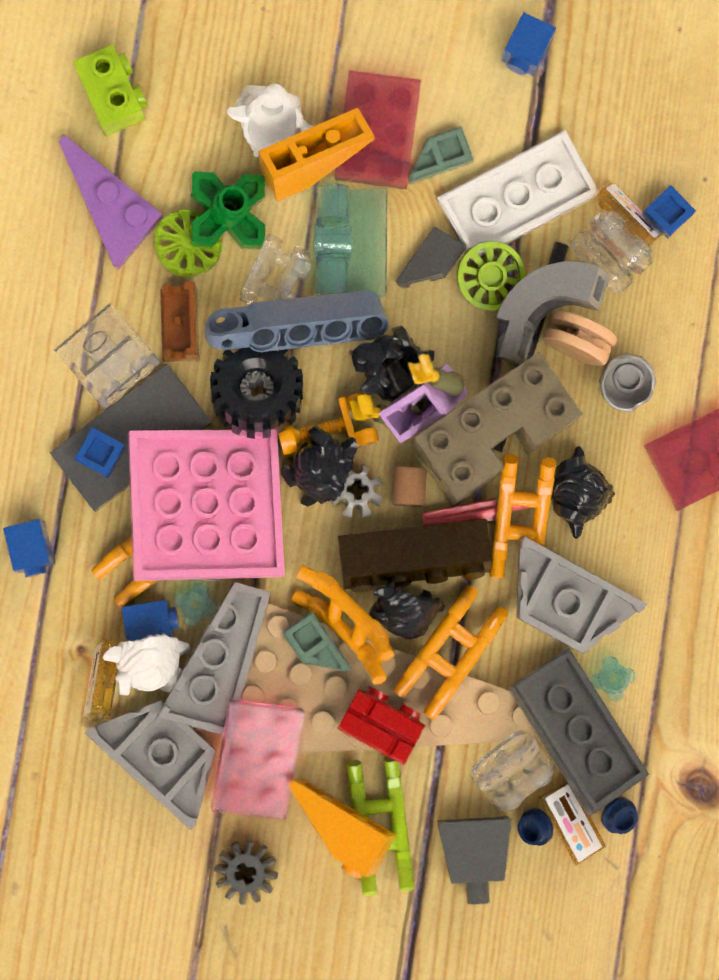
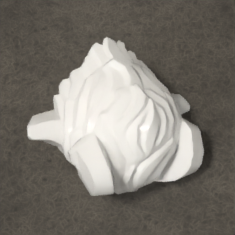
(267, 115)
(147, 663)

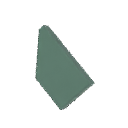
(442, 154)
(314, 644)

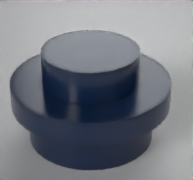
(619, 816)
(535, 827)

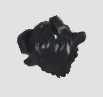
(387, 364)
(320, 467)
(579, 491)
(405, 612)

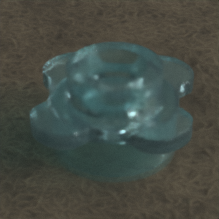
(185, 600)
(623, 675)

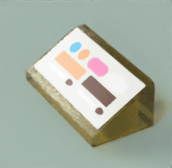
(614, 199)
(100, 685)
(572, 823)

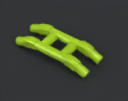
(395, 806)

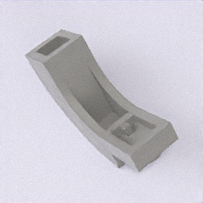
(541, 293)

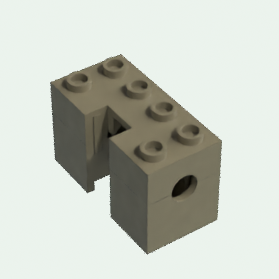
(520, 403)

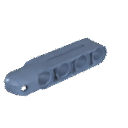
(298, 322)

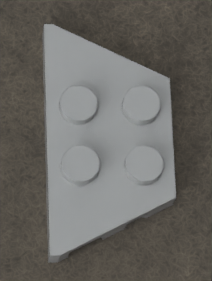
(568, 599)
(162, 756)

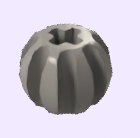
(369, 496)

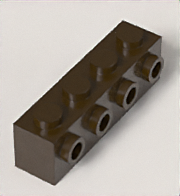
(415, 555)

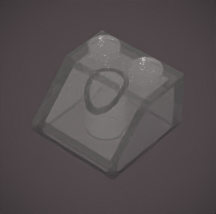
(107, 356)

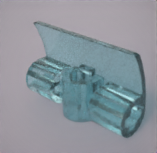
(350, 240)

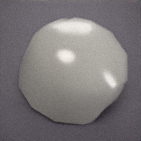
(627, 382)

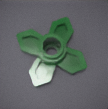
(238, 221)

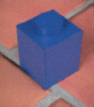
(528, 45)
(29, 547)
(149, 619)

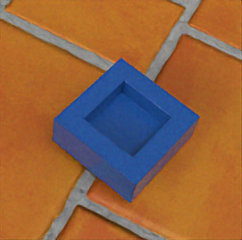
(669, 211)
(100, 452)

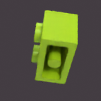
(110, 90)

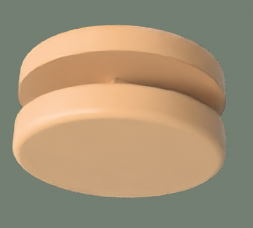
(580, 338)

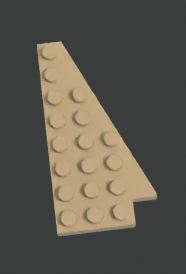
(278, 677)

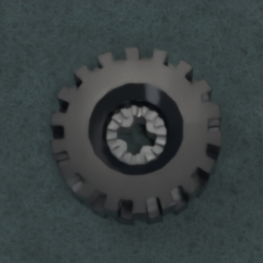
(246, 370)

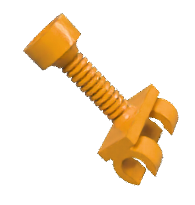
(292, 438)

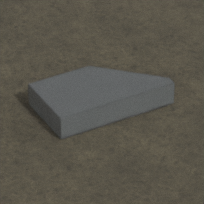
(432, 259)

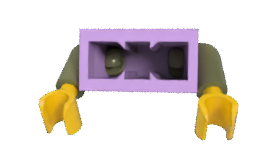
(421, 405)

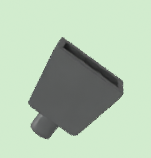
(476, 853)

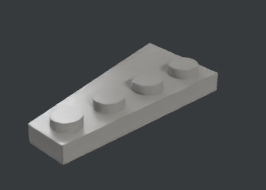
(218, 662)

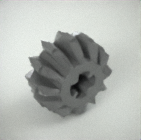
(241, 883)

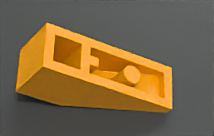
(313, 153)
(346, 832)

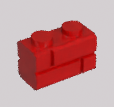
(382, 725)

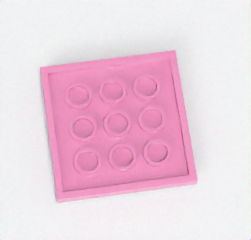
(205, 505)

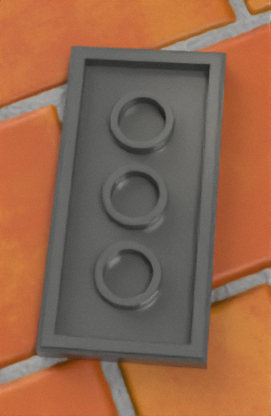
(152, 406)
(578, 731)

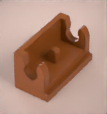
(179, 322)

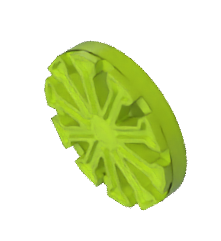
(182, 246)
(490, 275)

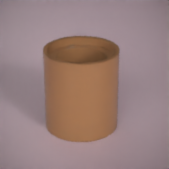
(409, 486)

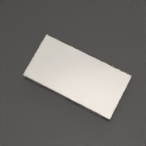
(519, 194)

